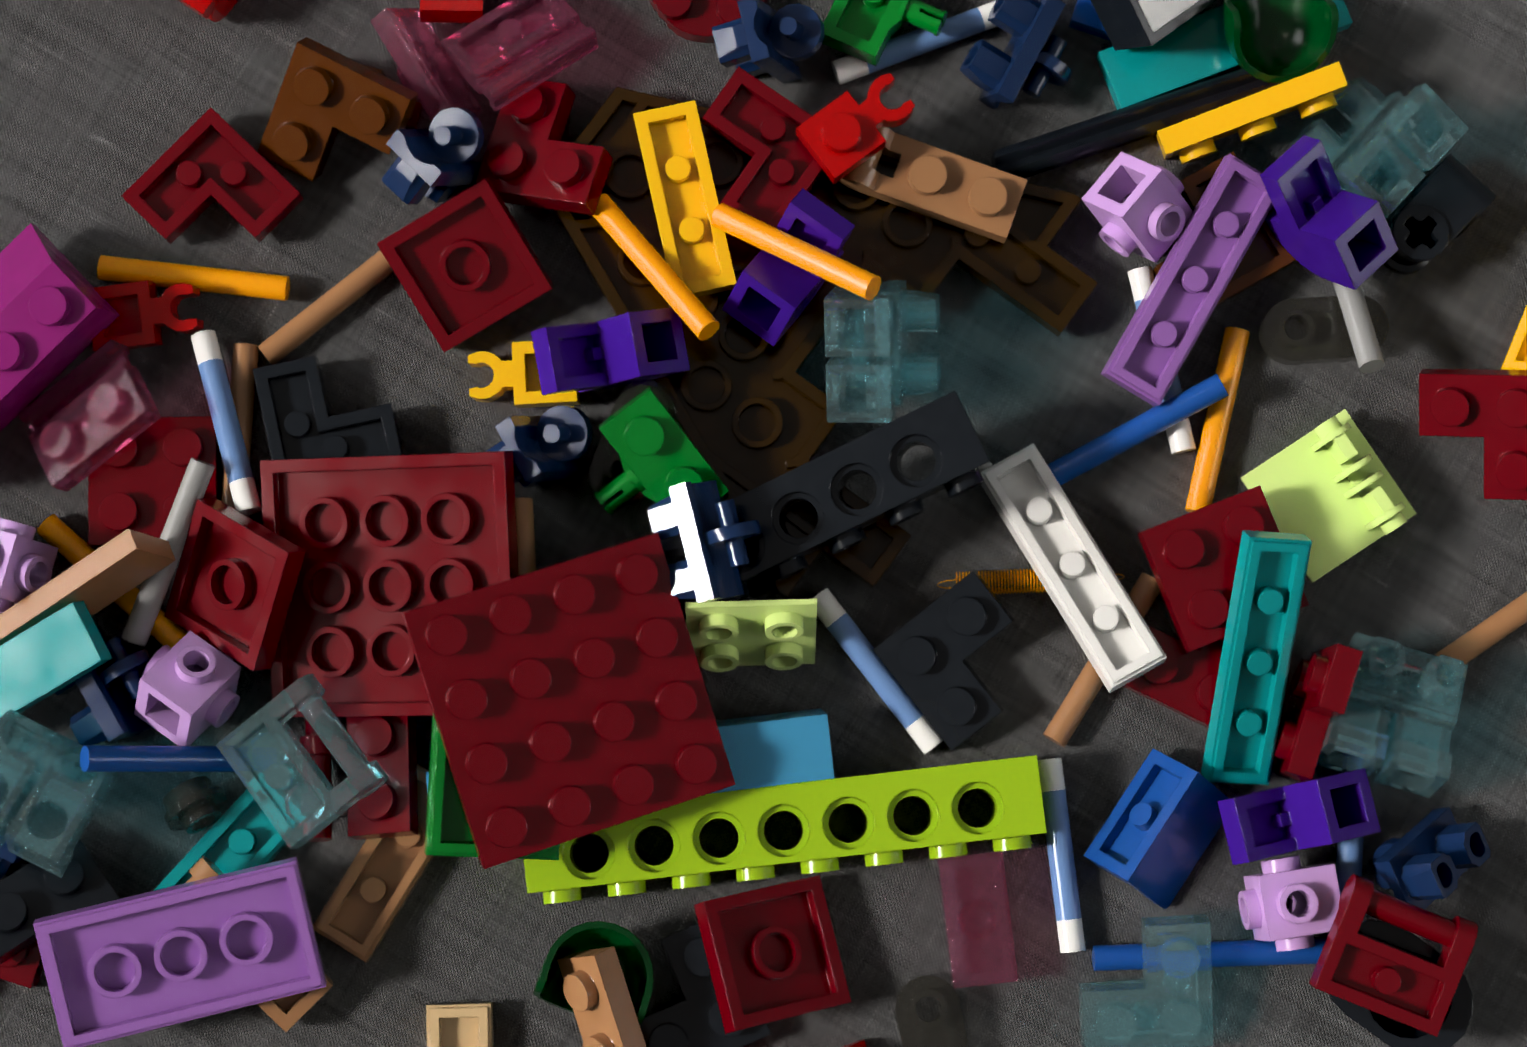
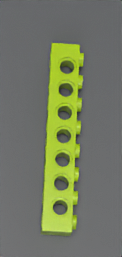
(1009, 783)

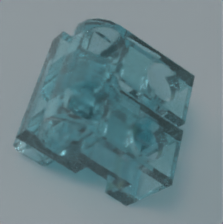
(1388, 140)
(870, 351)
(1398, 716)
(44, 793)

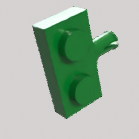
(866, 26)
(652, 453)

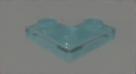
(1170, 1002)

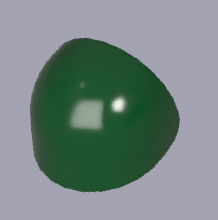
(1280, 36)
(592, 935)

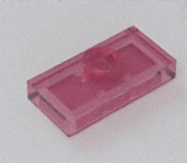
(422, 61)
(977, 919)

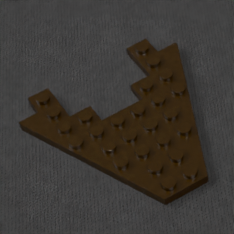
(744, 395)

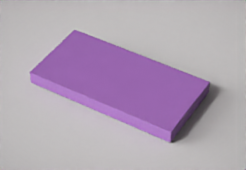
(180, 953)

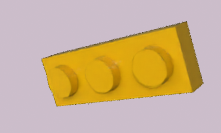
(1253, 114)
(684, 197)

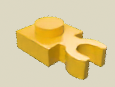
(517, 375)

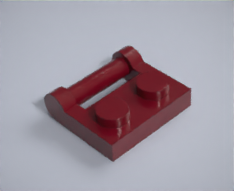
(1386, 976)

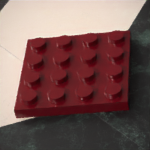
(377, 544)
(568, 699)

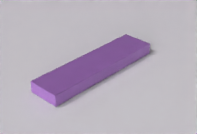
(1190, 282)

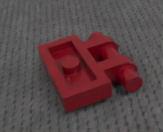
(394, 806)

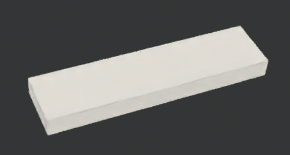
(1072, 568)

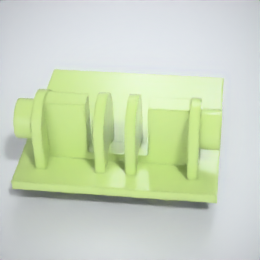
(1332, 493)
(753, 633)

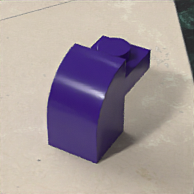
(1319, 223)
(776, 292)
(610, 351)
(1299, 816)

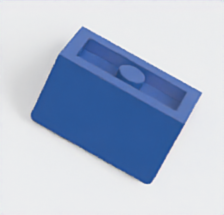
(1158, 828)

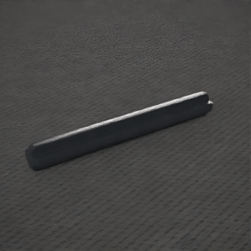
(1123, 125)

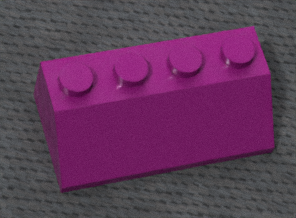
(44, 318)

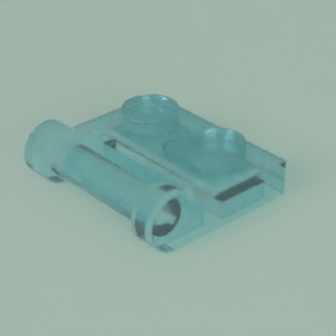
(284, 774)

